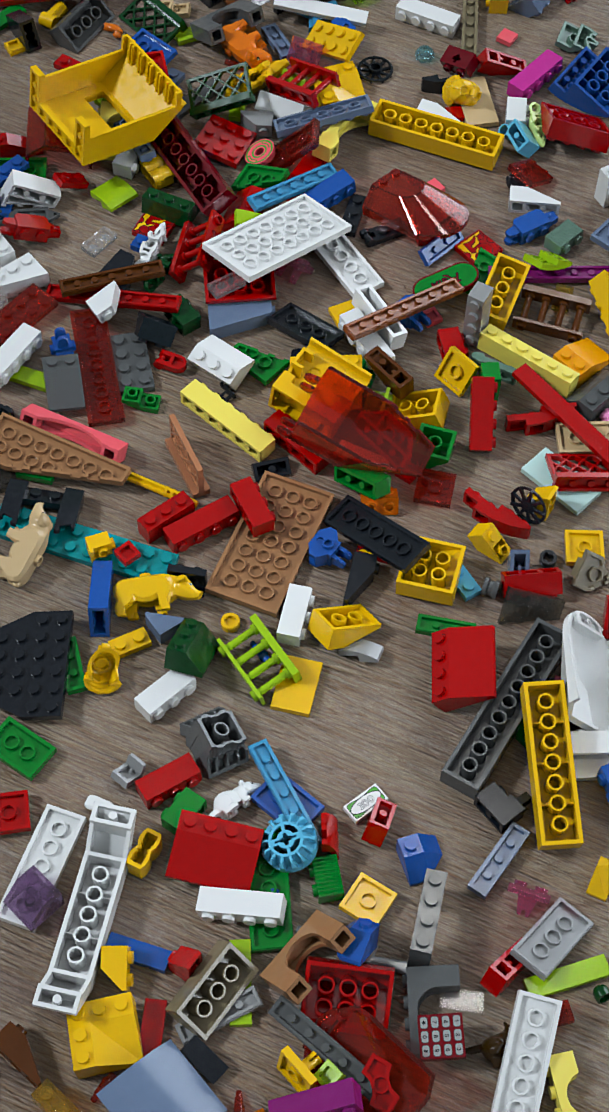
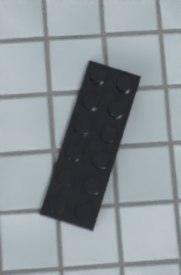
(377, 534)

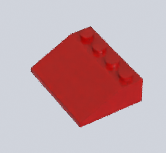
(574, 128)
(257, 290)
(463, 666)
(214, 852)
(346, 985)

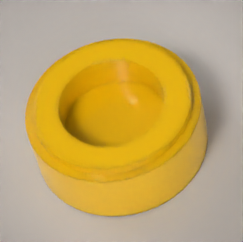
(230, 622)

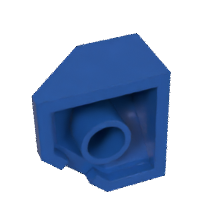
(417, 854)
(364, 943)

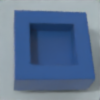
(136, 243)

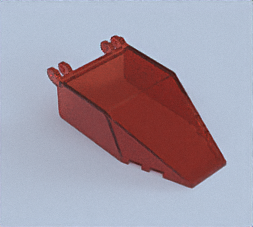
(356, 428)

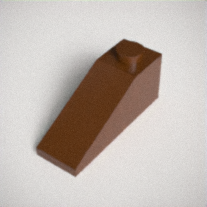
(390, 373)
(17, 1052)

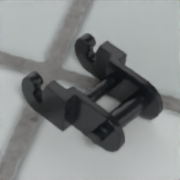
(227, 391)

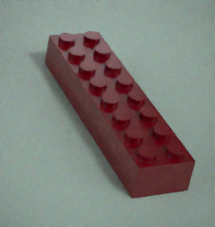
(193, 169)

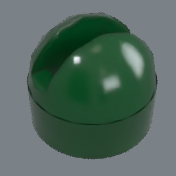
(601, 993)

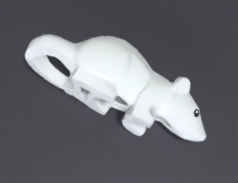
(151, 247)
(229, 801)

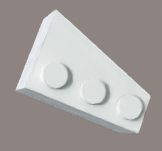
(29, 189)
(21, 274)

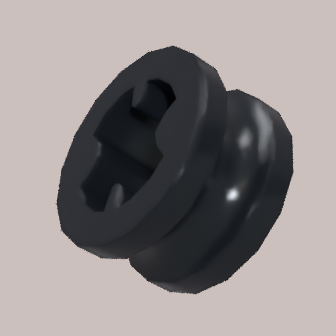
(551, 555)

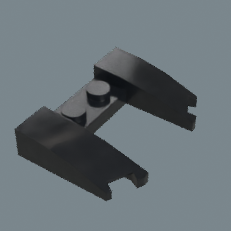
(20, 493)

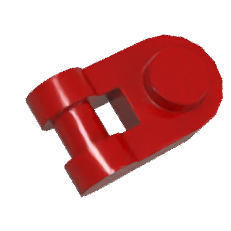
(176, 362)

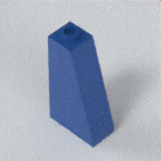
(100, 599)

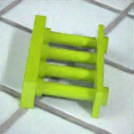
(278, 656)

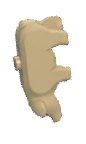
(27, 547)

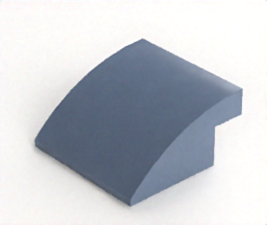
(160, 1084)

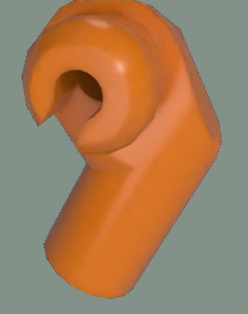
(113, 28)

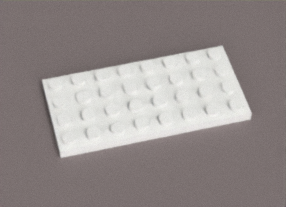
(276, 237)

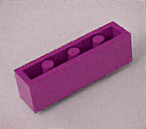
(332, 1097)

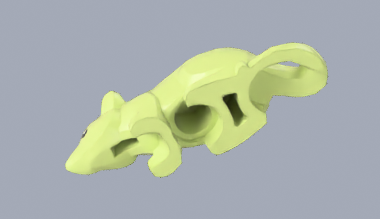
(535, 124)

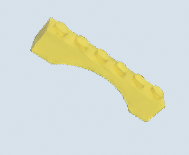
(329, 139)

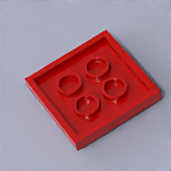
(225, 140)

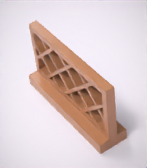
(186, 460)

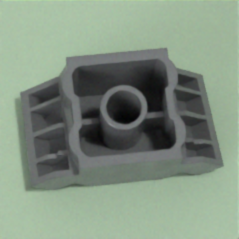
(215, 741)

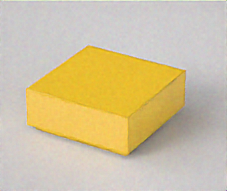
(14, 47)

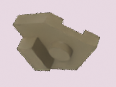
(589, 572)

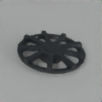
(375, 69)
(528, 505)

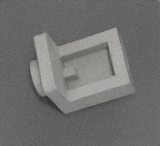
(129, 771)

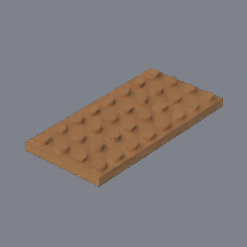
(260, 568)

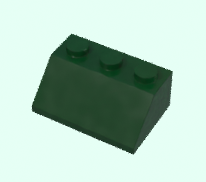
(168, 207)
(191, 648)

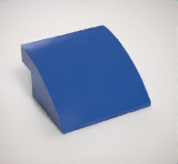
(585, 83)

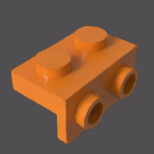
(385, 505)

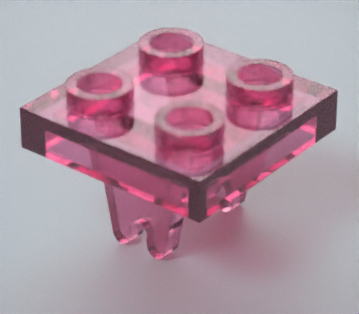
(305, 50)
(300, 265)
(528, 897)

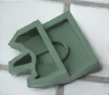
(576, 38)

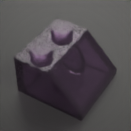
(33, 898)

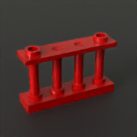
(302, 94)
(186, 246)

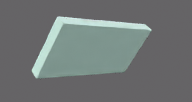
(539, 473)

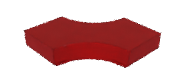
(378, 1073)

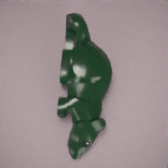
(166, 261)

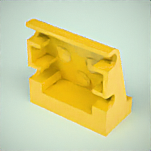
(315, 360)

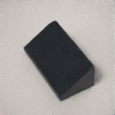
(278, 466)

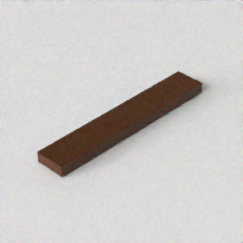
(121, 276)

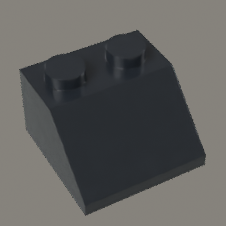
(155, 330)

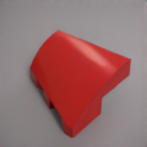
(330, 836)

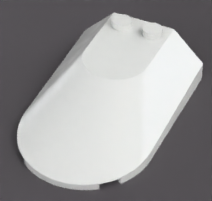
(585, 671)

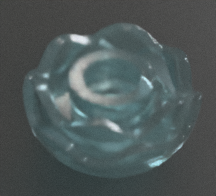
(424, 54)

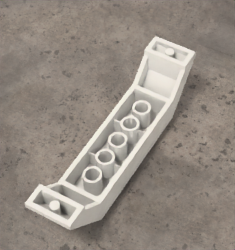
(89, 911)

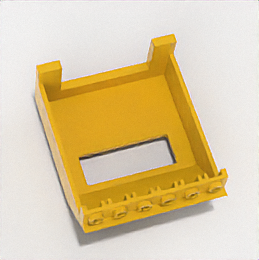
(127, 81)

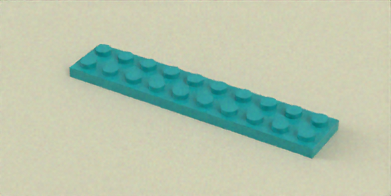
(73, 547)

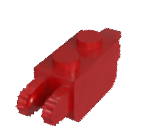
(29, 228)

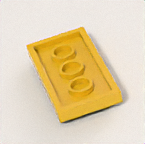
(337, 40)

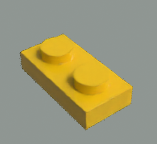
(131, 642)

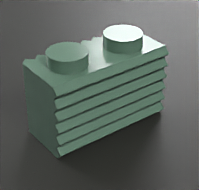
(563, 237)

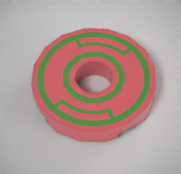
(263, 145)

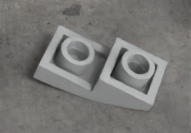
(364, 649)

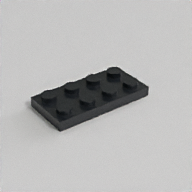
(304, 325)

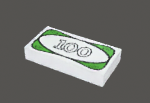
(363, 804)

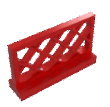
(583, 479)

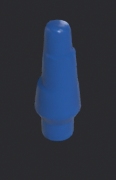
(263, 655)

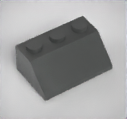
(592, 396)

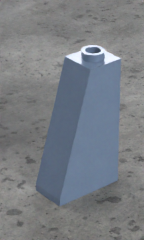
(238, 317)

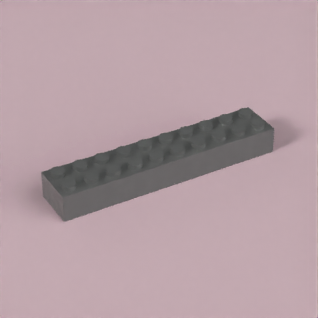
(502, 716)

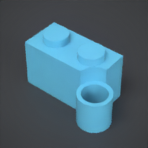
(520, 137)

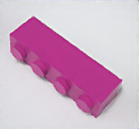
(535, 75)

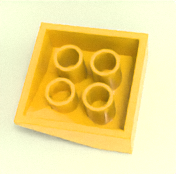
(350, 85)
(435, 574)
(105, 1036)

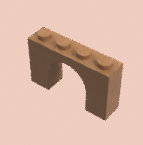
(315, 933)

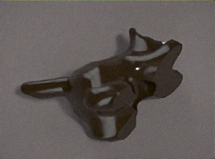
(492, 1047)

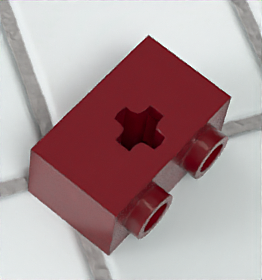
(459, 61)

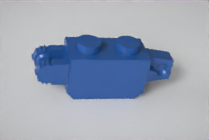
(530, 227)

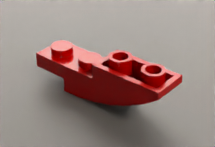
(532, 422)
(503, 518)

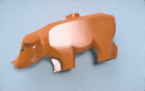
(244, 46)

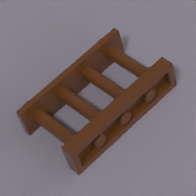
(551, 297)

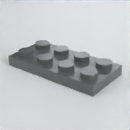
(132, 362)

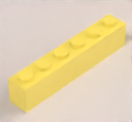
(516, 353)
(228, 420)

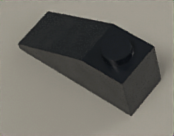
(361, 576)

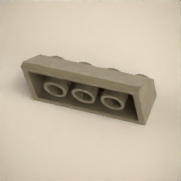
(212, 989)

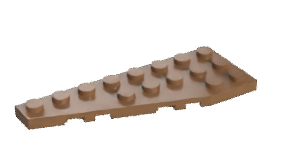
(39, 452)

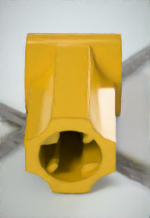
(53, 15)

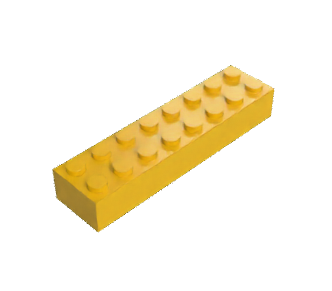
(436, 134)
(551, 765)

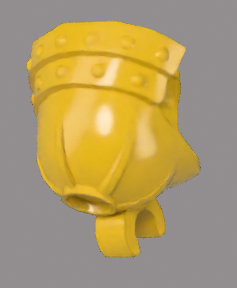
(460, 91)
(102, 671)

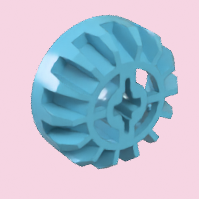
(301, 847)

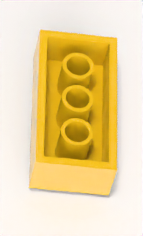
(507, 280)

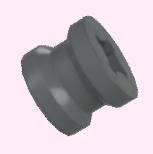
(490, 587)

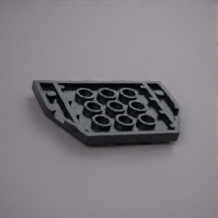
(35, 665)

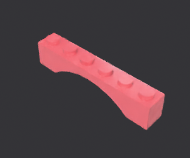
(75, 431)

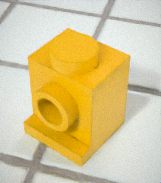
(99, 545)

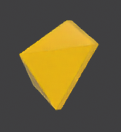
(599, 882)

